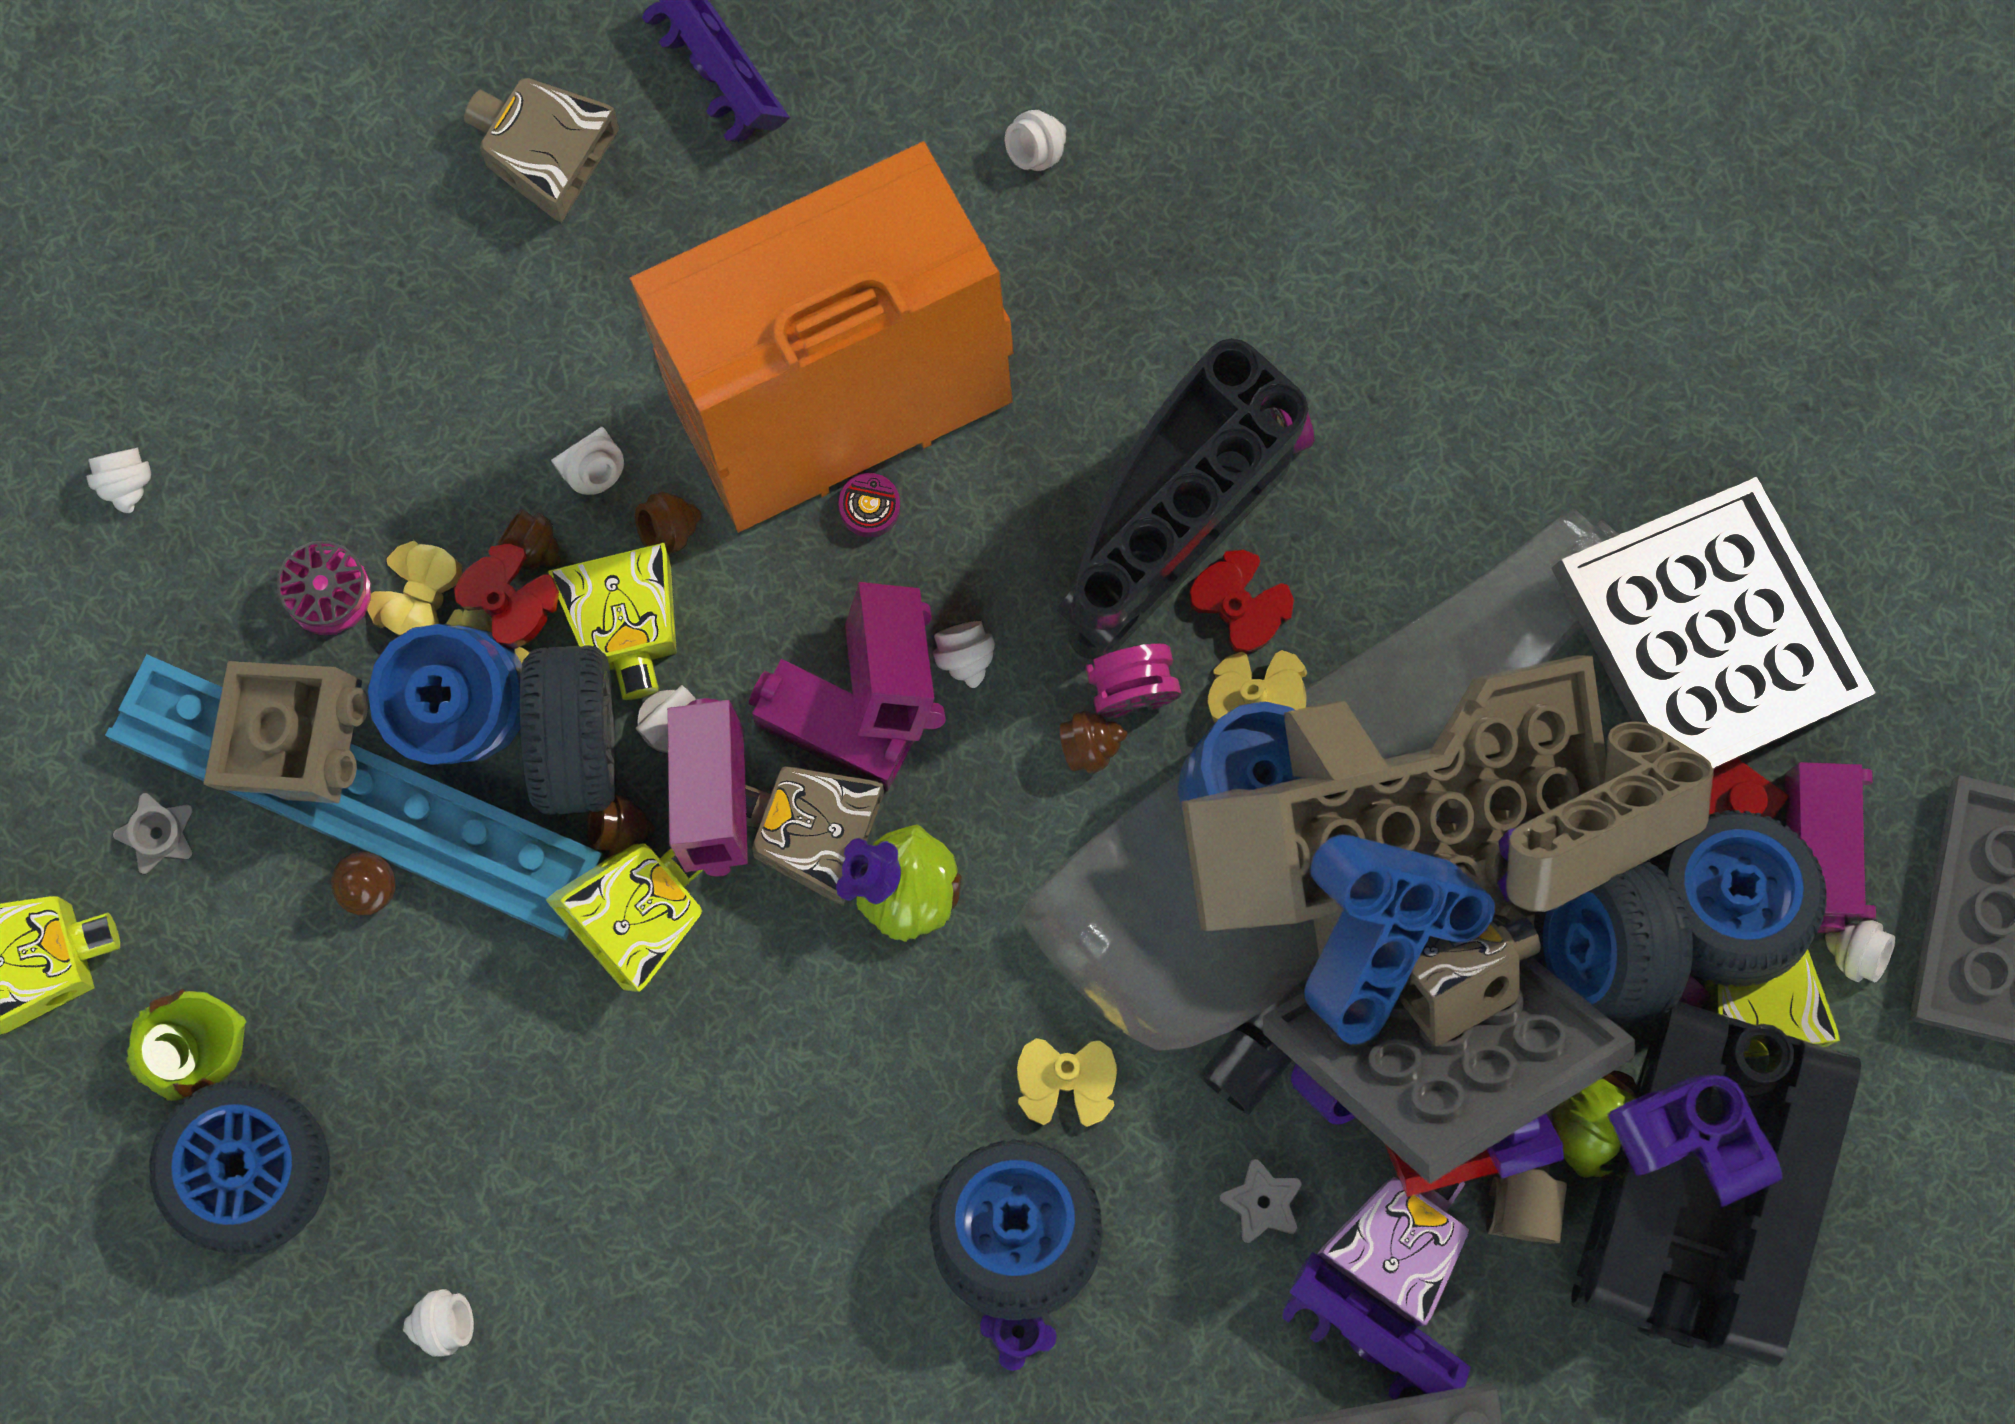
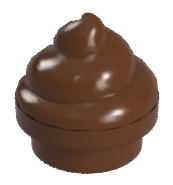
(666, 520)
(535, 537)
(1090, 741)
(618, 827)
(363, 883)

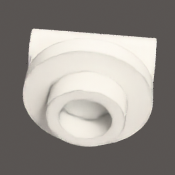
(591, 463)
(653, 716)

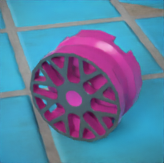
(324, 588)
(1133, 680)

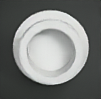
(1035, 140)
(119, 478)
(964, 652)
(1861, 950)
(440, 1323)

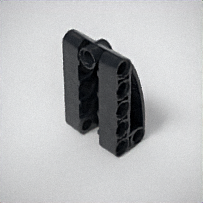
(1182, 491)
(1739, 1262)

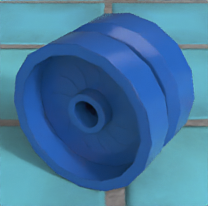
(413, 686)
(1239, 752)

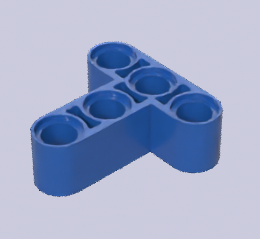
(1389, 912)

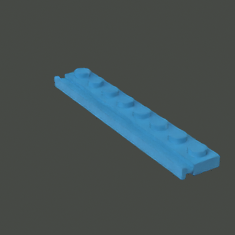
(383, 811)

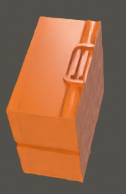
(830, 335)

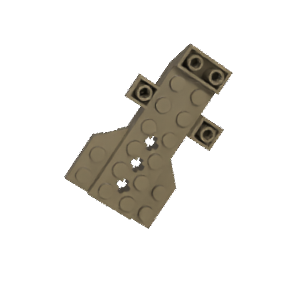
(1501, 743)

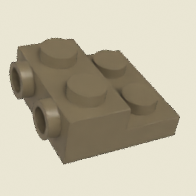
(286, 731)

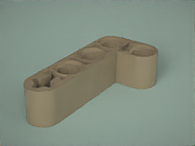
(1649, 802)

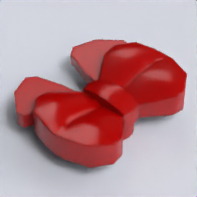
(514, 614)
(1250, 619)

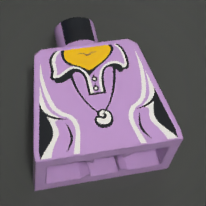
(1401, 1248)

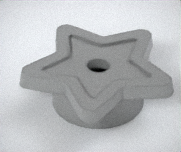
(138, 829)
(1253, 1217)

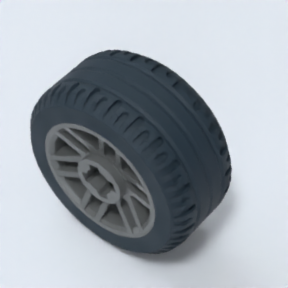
(568, 729)

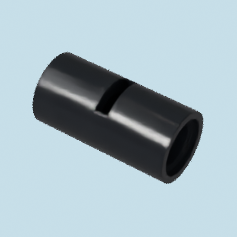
(1248, 1062)

